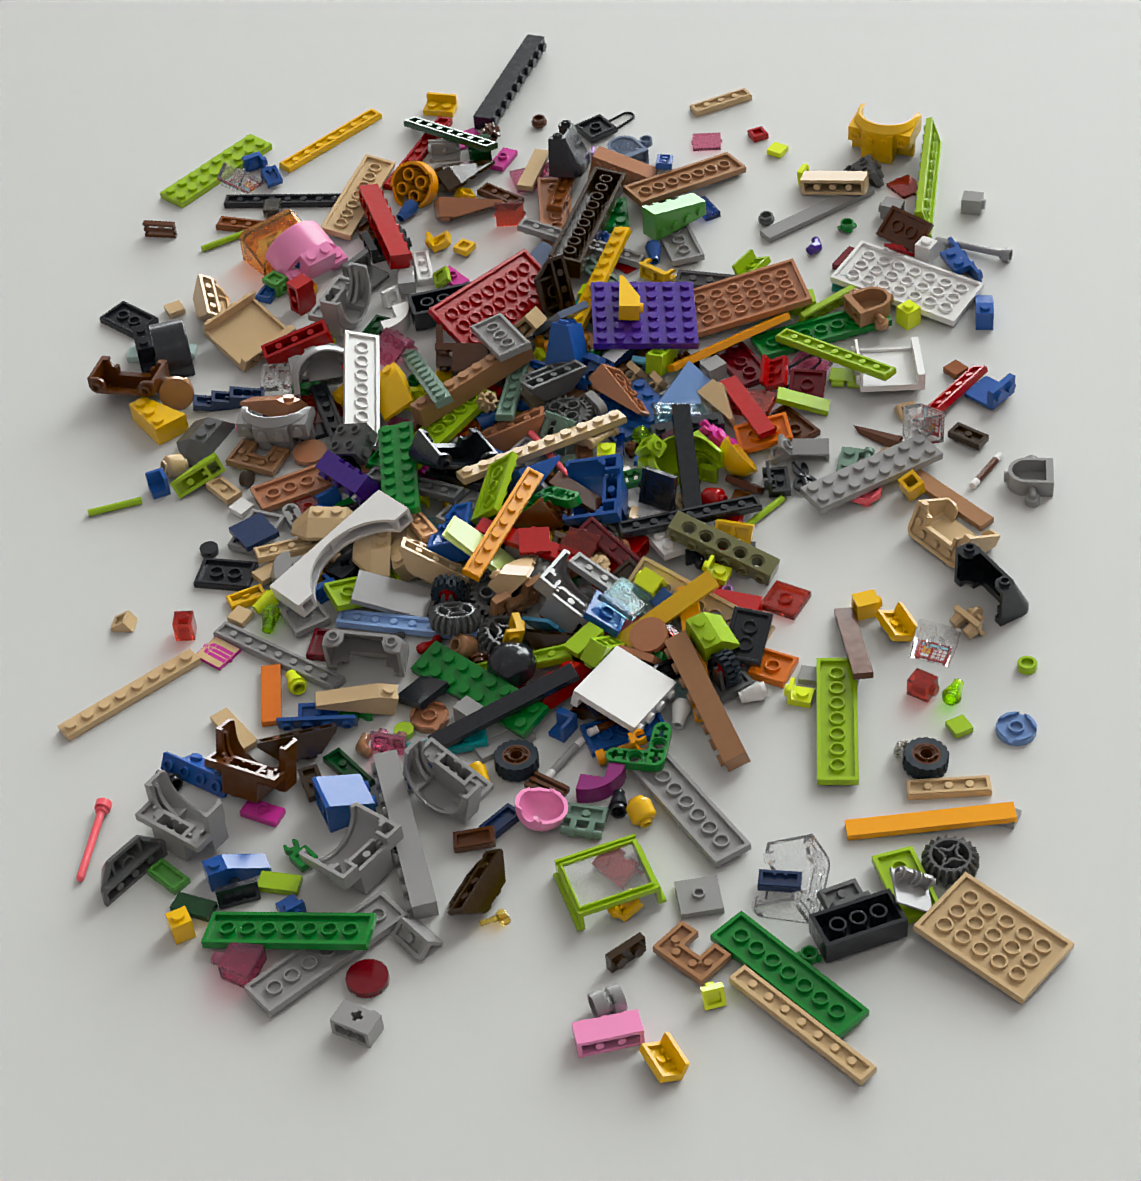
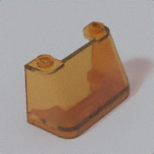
(259, 237)

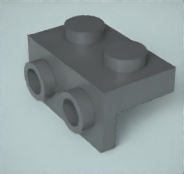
(841, 893)

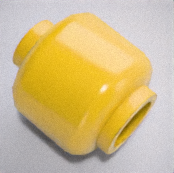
(641, 811)

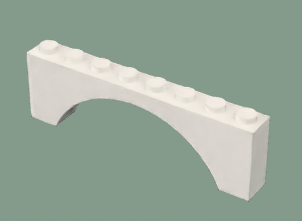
(376, 515)

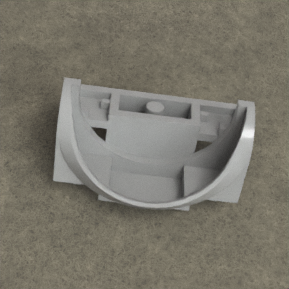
(279, 430)

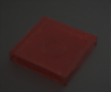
(785, 600)

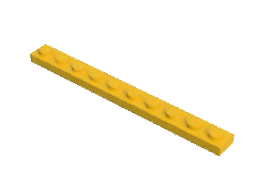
(604, 268)

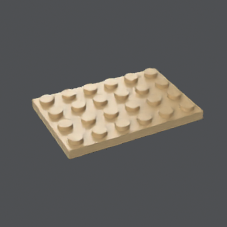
(993, 937)

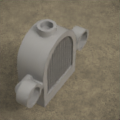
(1031, 478)

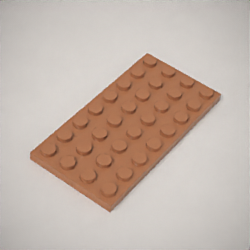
(749, 297)

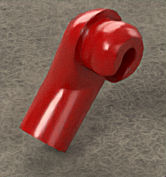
(423, 646)

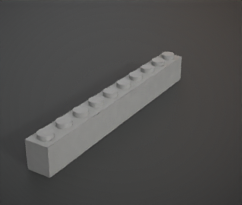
(409, 850)

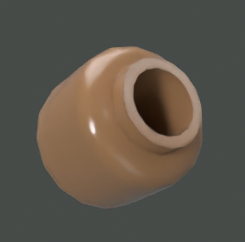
(464, 644)

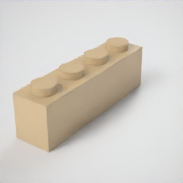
(834, 182)

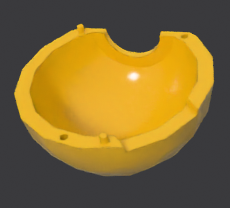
(736, 459)

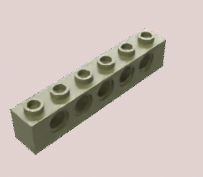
(719, 540)

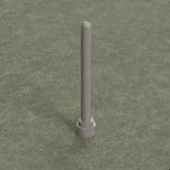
(1004, 254)

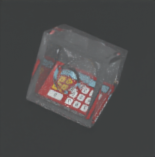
(238, 179)
(925, 421)
(935, 642)

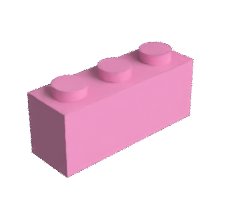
(608, 1033)

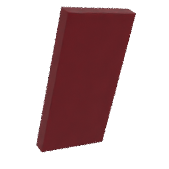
(742, 363)

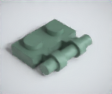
(585, 815)

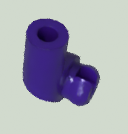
(815, 246)

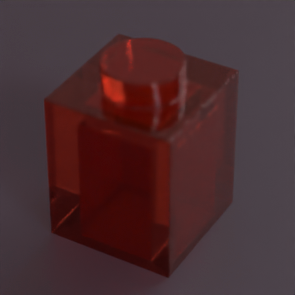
(184, 625)
(922, 685)

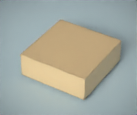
(174, 309)
(240, 616)

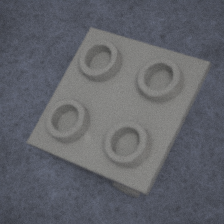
(912, 887)

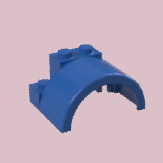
(605, 478)

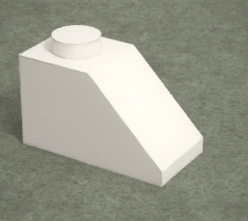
(928, 249)

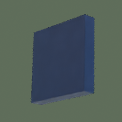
(254, 531)

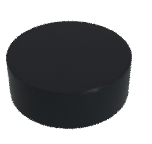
(209, 549)

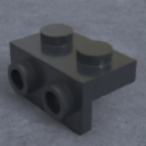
(776, 481)

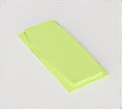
(468, 538)

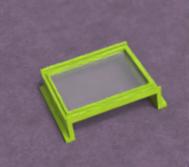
(605, 878)

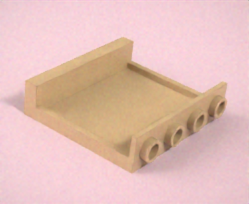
(243, 330)

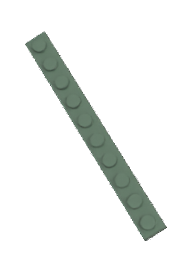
(426, 378)

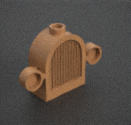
(869, 306)

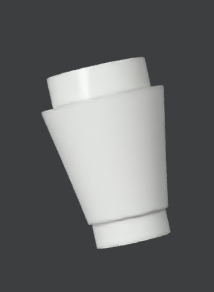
(753, 693)
(680, 712)

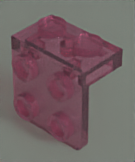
(392, 346)

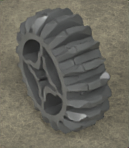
(454, 618)
(492, 632)
(949, 859)

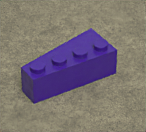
(346, 476)

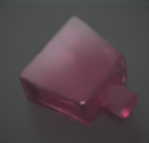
(240, 962)

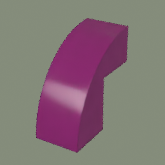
(597, 788)

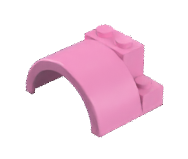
(307, 245)

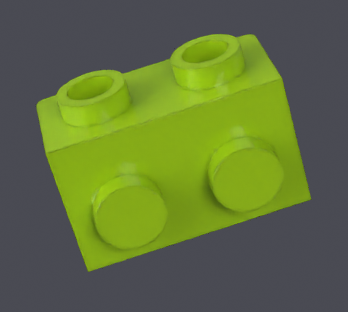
(750, 262)

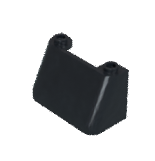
(567, 152)
(450, 456)
(978, 569)

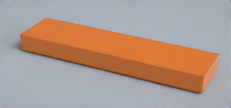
(271, 694)

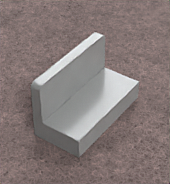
(415, 937)

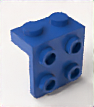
(992, 392)

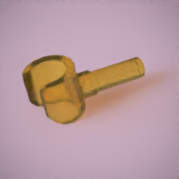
(501, 916)

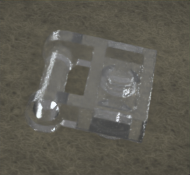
(271, 375)

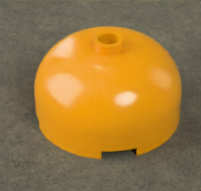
(416, 181)

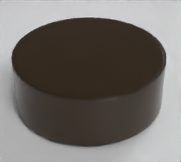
(246, 478)

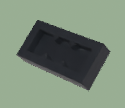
(237, 892)

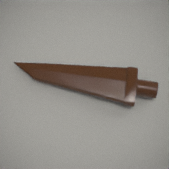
(880, 437)

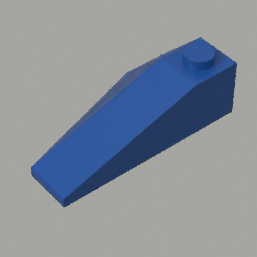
(442, 546)

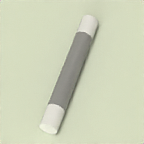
(565, 757)

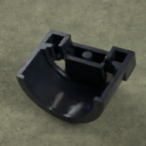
(164, 342)

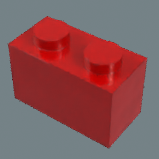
(301, 294)

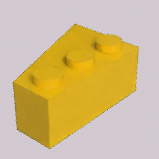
(158, 420)

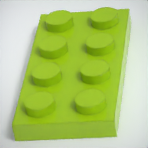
(494, 487)
(341, 592)
(895, 858)

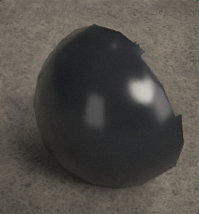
(512, 663)

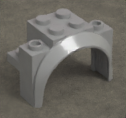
(344, 311)
(320, 364)
(450, 785)
(179, 822)

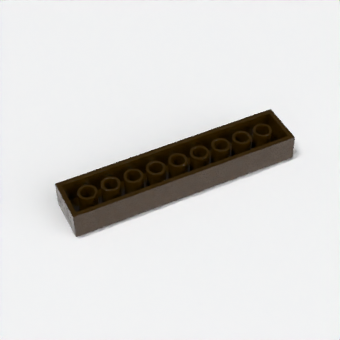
(588, 219)

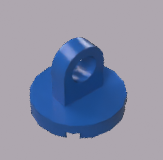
(593, 362)

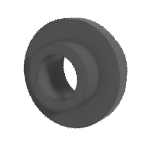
(766, 218)

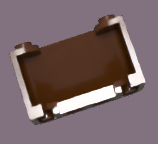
(109, 379)
(543, 514)

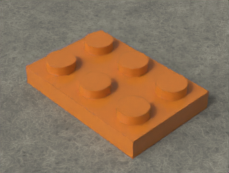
(751, 443)

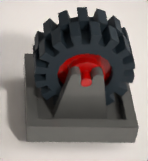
(448, 589)
(727, 675)

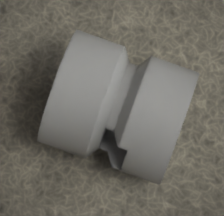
(599, 1004)

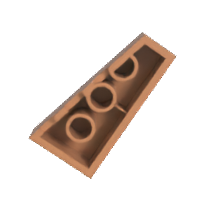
(611, 160)

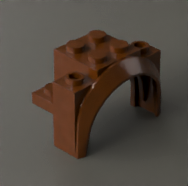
(462, 353)
(244, 775)

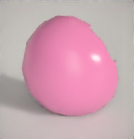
(540, 808)

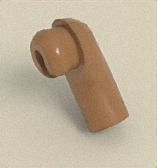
(362, 746)

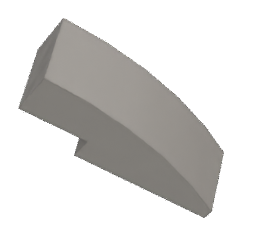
(406, 280)

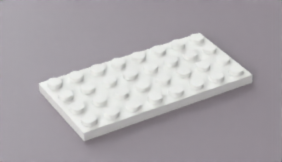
(936, 290)

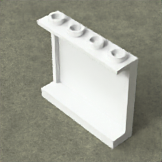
(908, 365)
(625, 690)

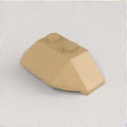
(208, 298)
(318, 522)
(373, 553)
(426, 563)

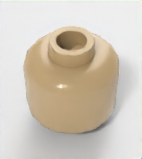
(174, 465)

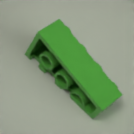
(671, 215)

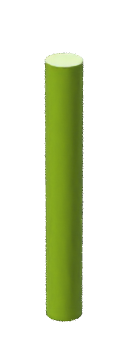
(222, 241)
(115, 506)
(765, 511)

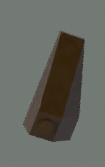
(455, 174)

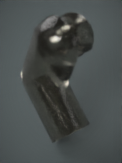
(899, 748)

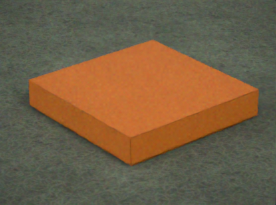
(775, 668)

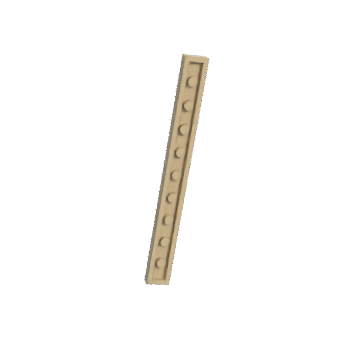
(547, 444)

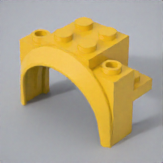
(882, 140)

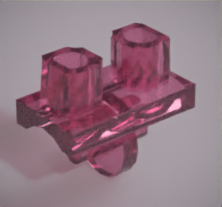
(384, 741)

